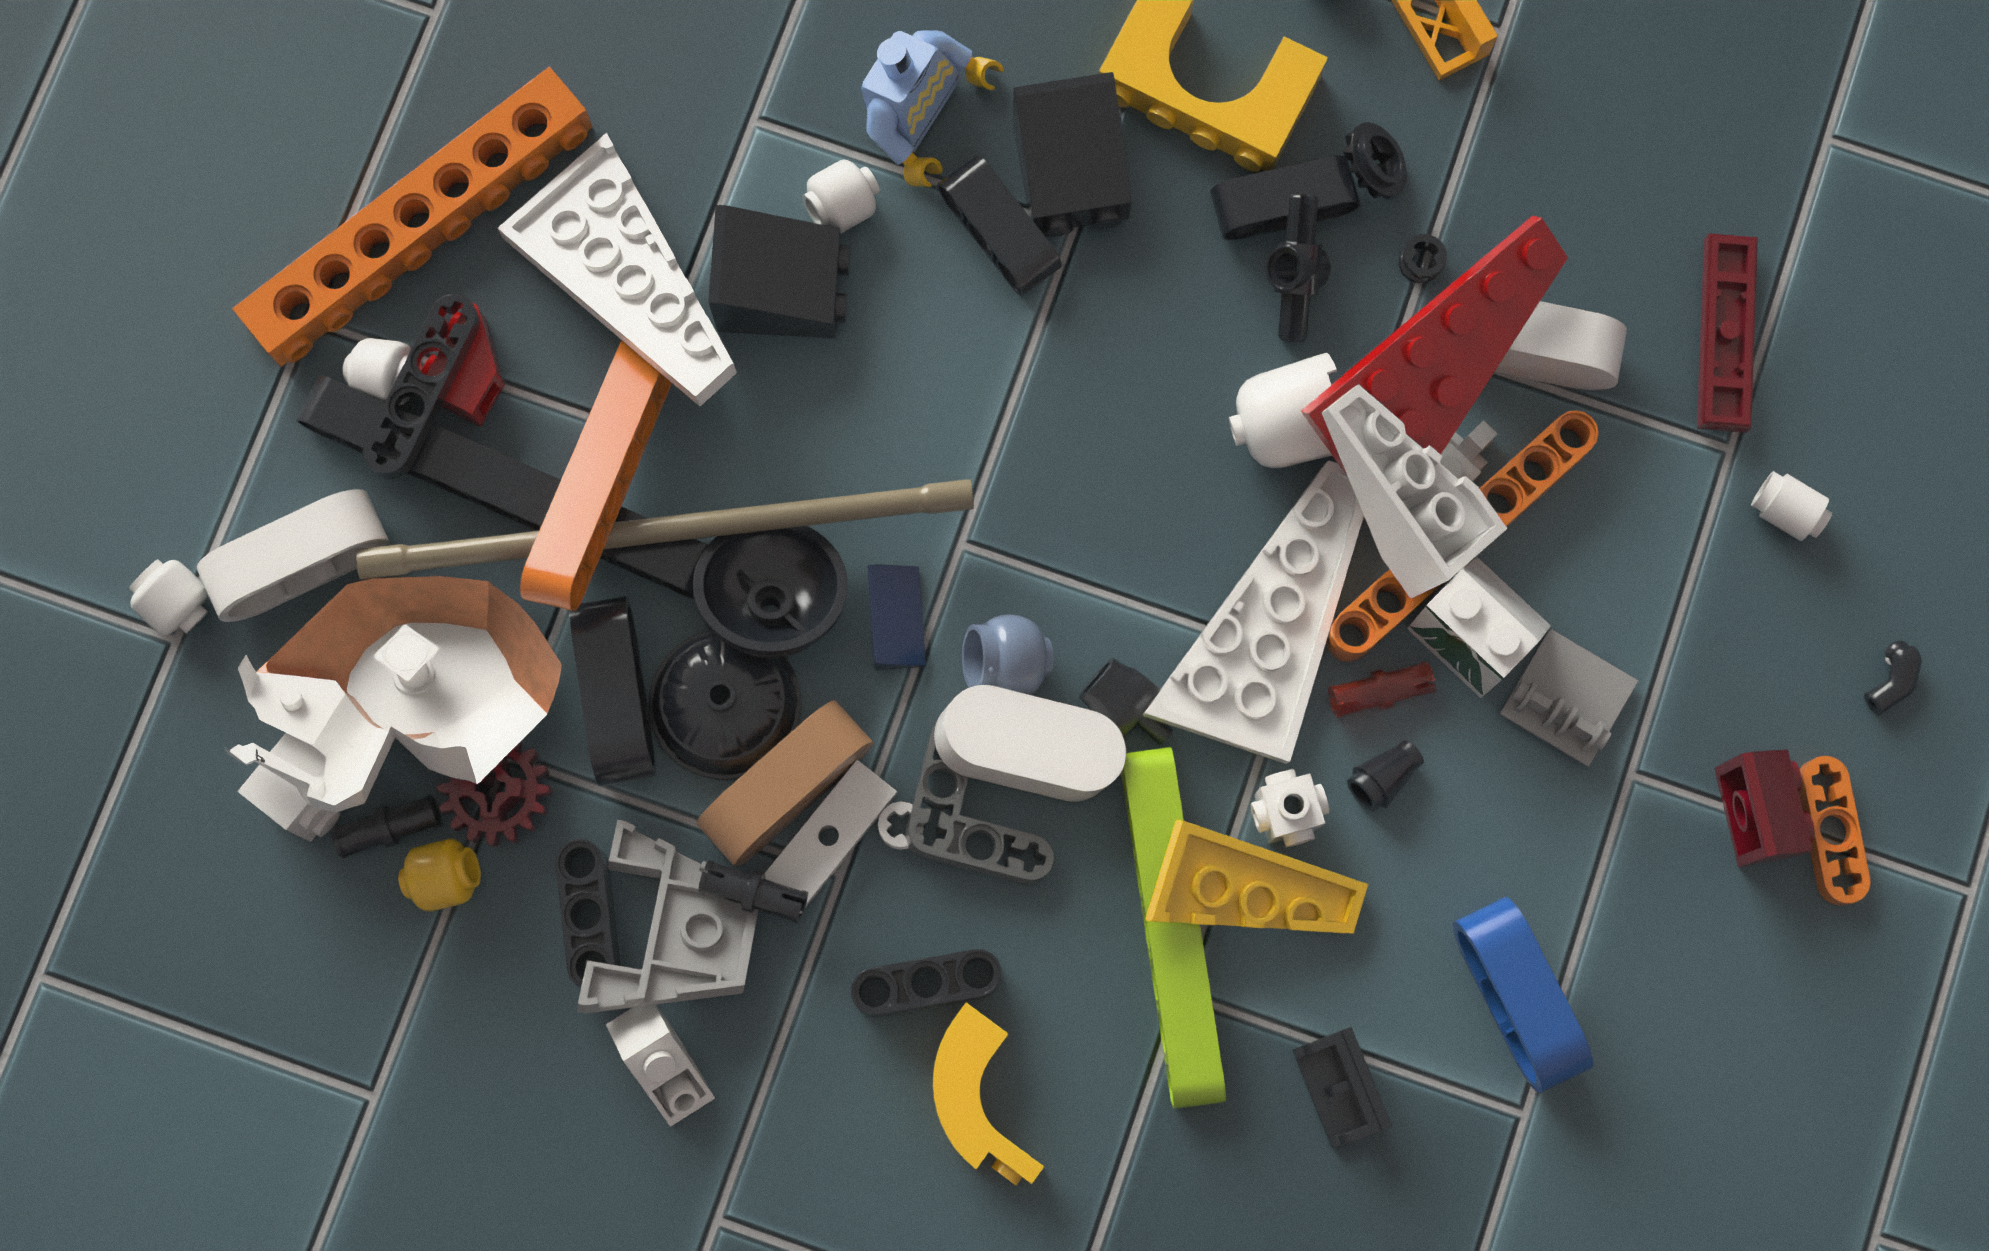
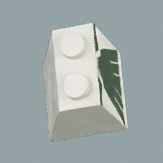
(1479, 627)

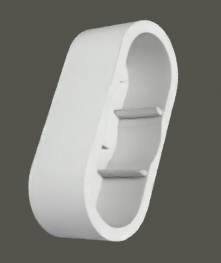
(1567, 348)
(290, 555)
(1029, 743)

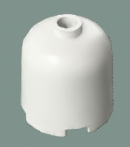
(1271, 413)

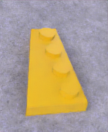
(1236, 883)

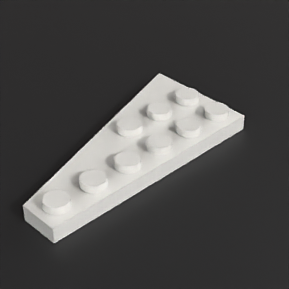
(610, 256)
(1263, 647)

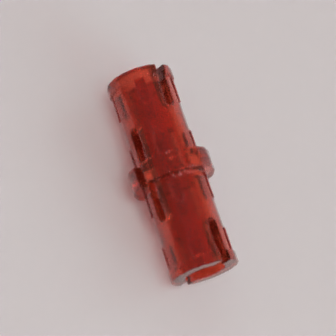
(1381, 689)

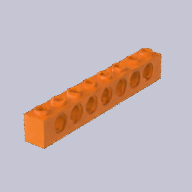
(386, 218)

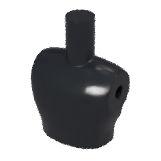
(1123, 697)

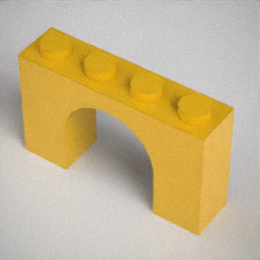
(1248, 128)

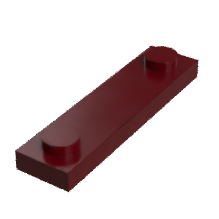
(1727, 333)

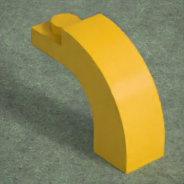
(956, 1088)

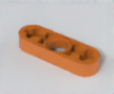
(1847, 813)

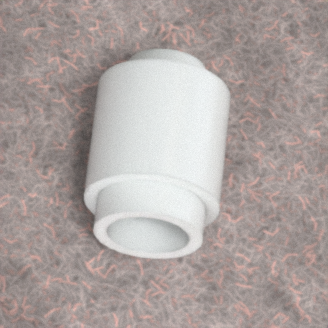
(1792, 506)

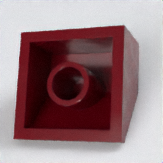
(1764, 807)

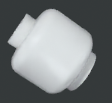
(841, 195)
(375, 366)
(169, 597)

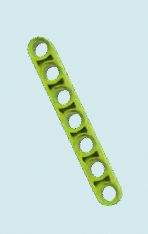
(1173, 947)

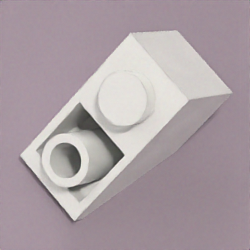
(660, 1062)

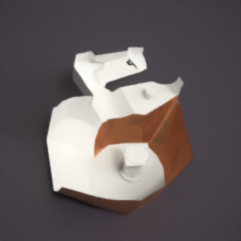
(409, 659)

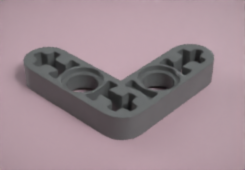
(957, 828)

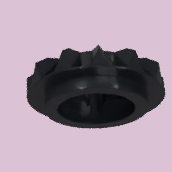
(1373, 142)

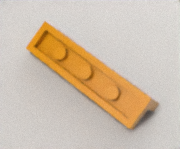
(1466, 23)

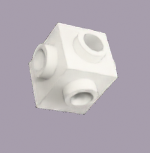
(1276, 821)

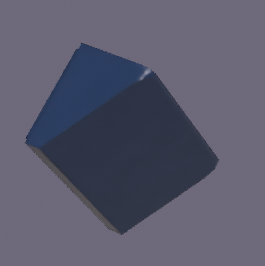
(896, 616)

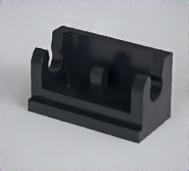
(1341, 1088)

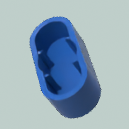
(1523, 994)

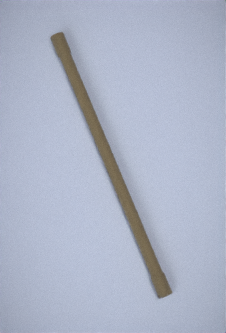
(928, 499)

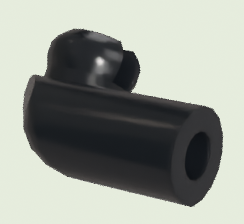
(1902, 680)

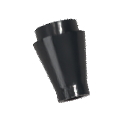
(1382, 777)

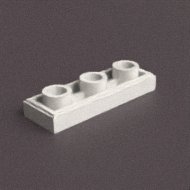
(847, 809)

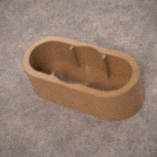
(784, 783)

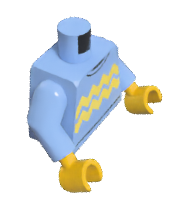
(911, 88)

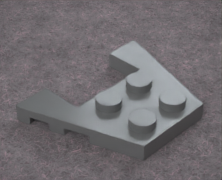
(695, 940)

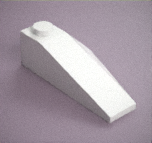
(1414, 506)

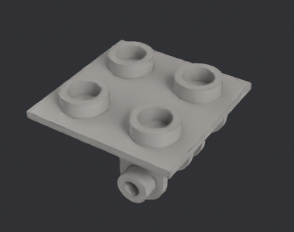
(1569, 697)

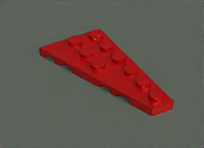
(1453, 345)

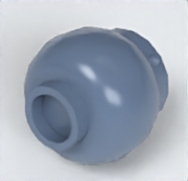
(1007, 654)

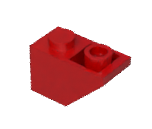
(479, 376)

